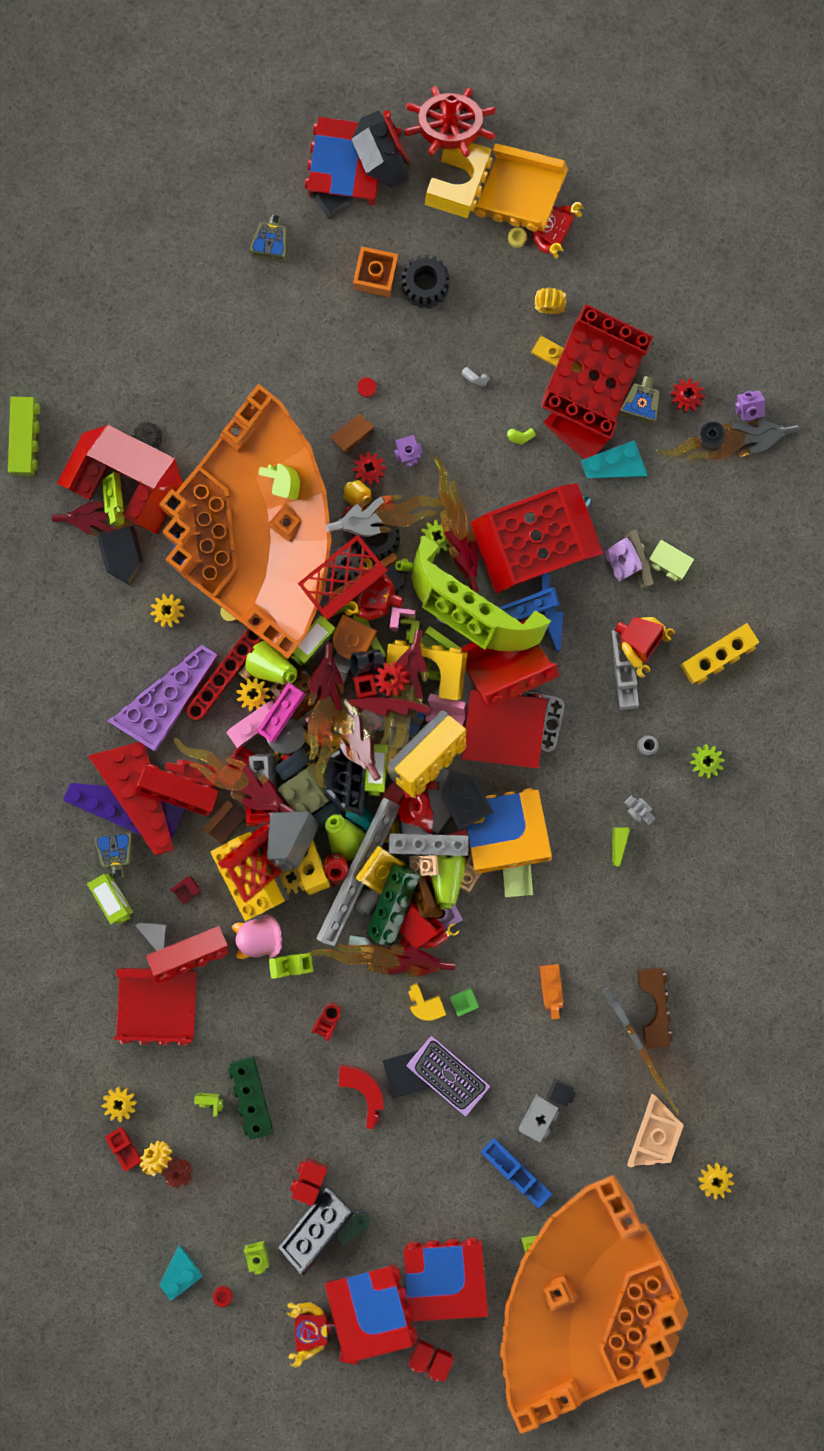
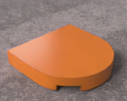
(352, 637)

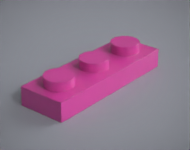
(281, 712)

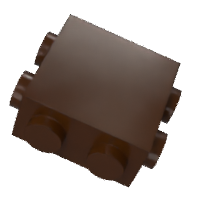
(302, 683)

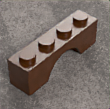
(656, 1031)

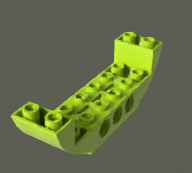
(467, 610)

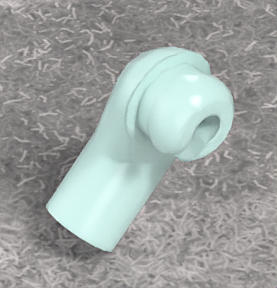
(357, 940)

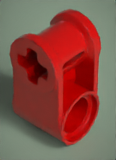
(326, 1024)

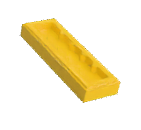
(550, 352)

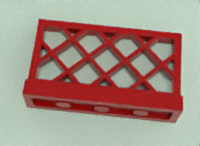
(352, 591)
(238, 858)

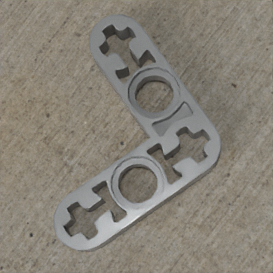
(551, 700)

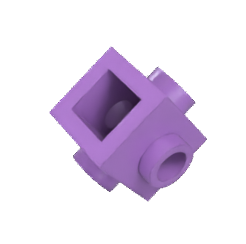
(750, 405)
(408, 444)

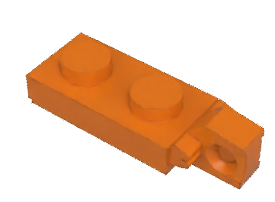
(551, 989)

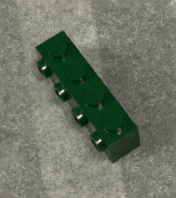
(393, 904)
(251, 1098)

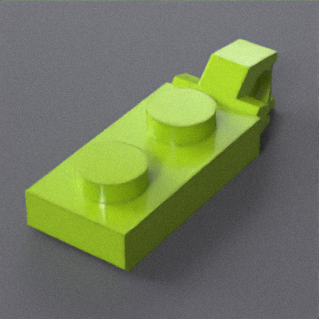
(113, 498)

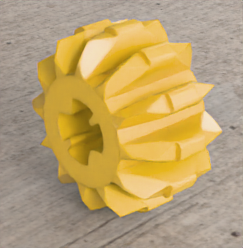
(550, 301)

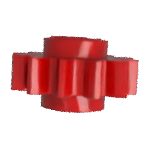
(693, 391)
(372, 475)
(385, 677)

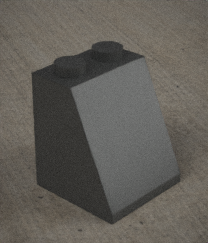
(290, 838)

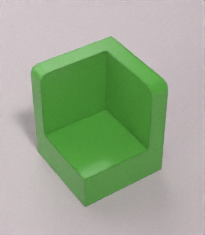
(464, 1002)

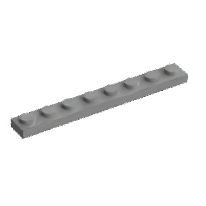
(351, 886)

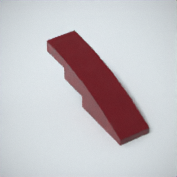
(384, 706)

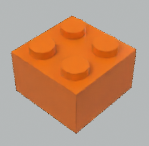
(375, 272)

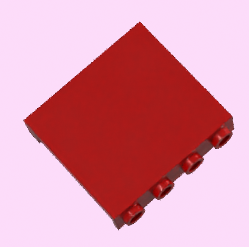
(505, 732)

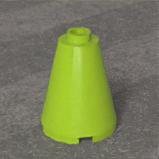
(270, 665)
(344, 836)
(449, 879)

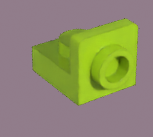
(410, 621)
(205, 1100)

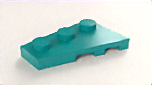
(616, 462)

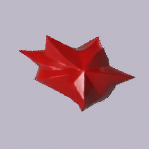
(417, 811)

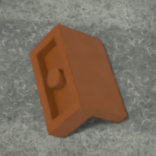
(352, 433)

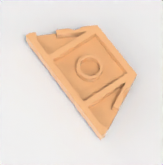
(656, 1135)

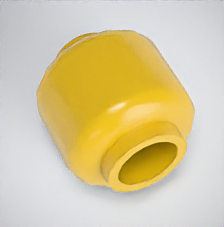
(356, 492)

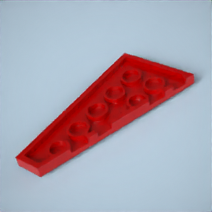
(121, 772)

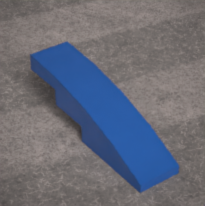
(555, 626)
(516, 1173)

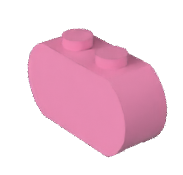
(247, 728)

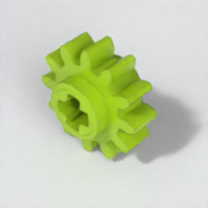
(433, 530)
(699, 766)

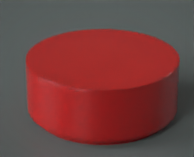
(366, 387)
(222, 1296)

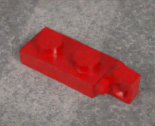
(184, 771)

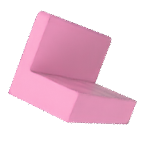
(395, 617)
(453, 708)

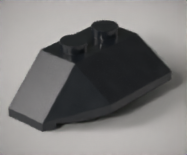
(378, 150)
(345, 783)

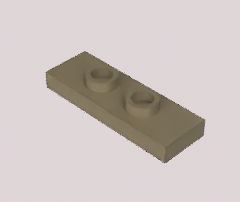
(643, 575)

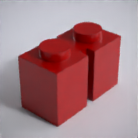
(309, 1181)
(439, 1365)

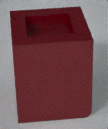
(186, 889)

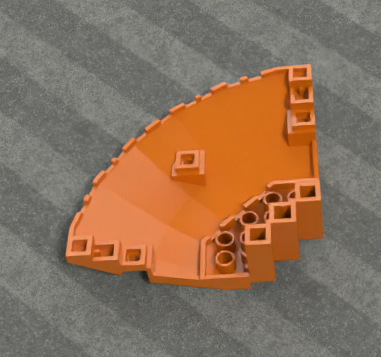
(235, 526)
(612, 1312)

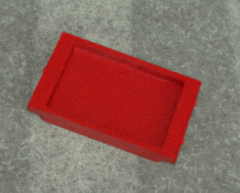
(579, 439)

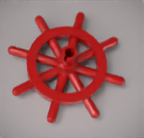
(450, 121)

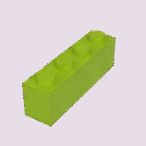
(23, 436)

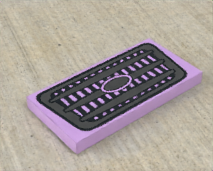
(448, 1076)

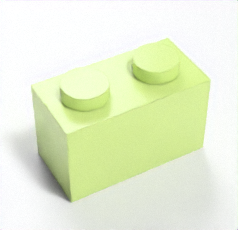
(670, 561)

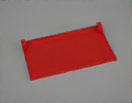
(396, 132)

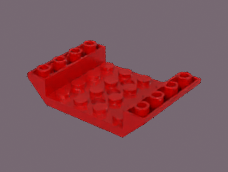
(613, 353)
(507, 540)

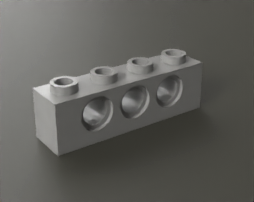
(428, 844)

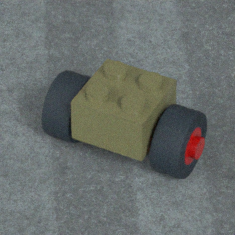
(303, 790)

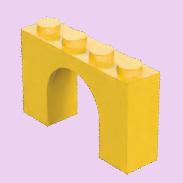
(460, 198)
(450, 662)

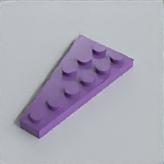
(161, 704)

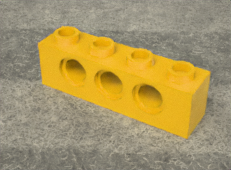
(743, 635)
(317, 880)

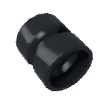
(712, 436)
(366, 662)

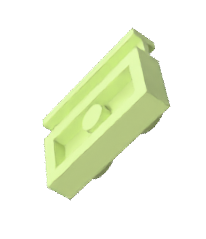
(518, 881)

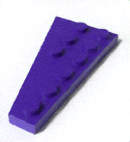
(103, 803)

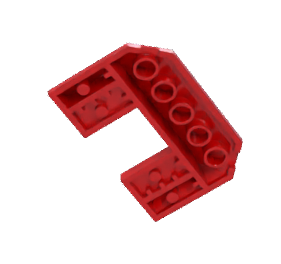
(115, 450)

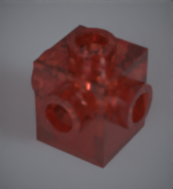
(174, 1166)

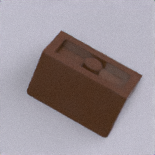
(224, 821)
(425, 900)

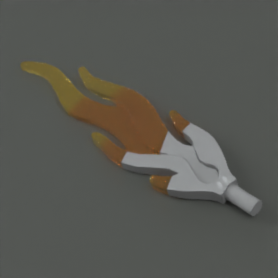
(382, 513)

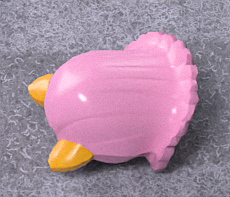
(258, 937)

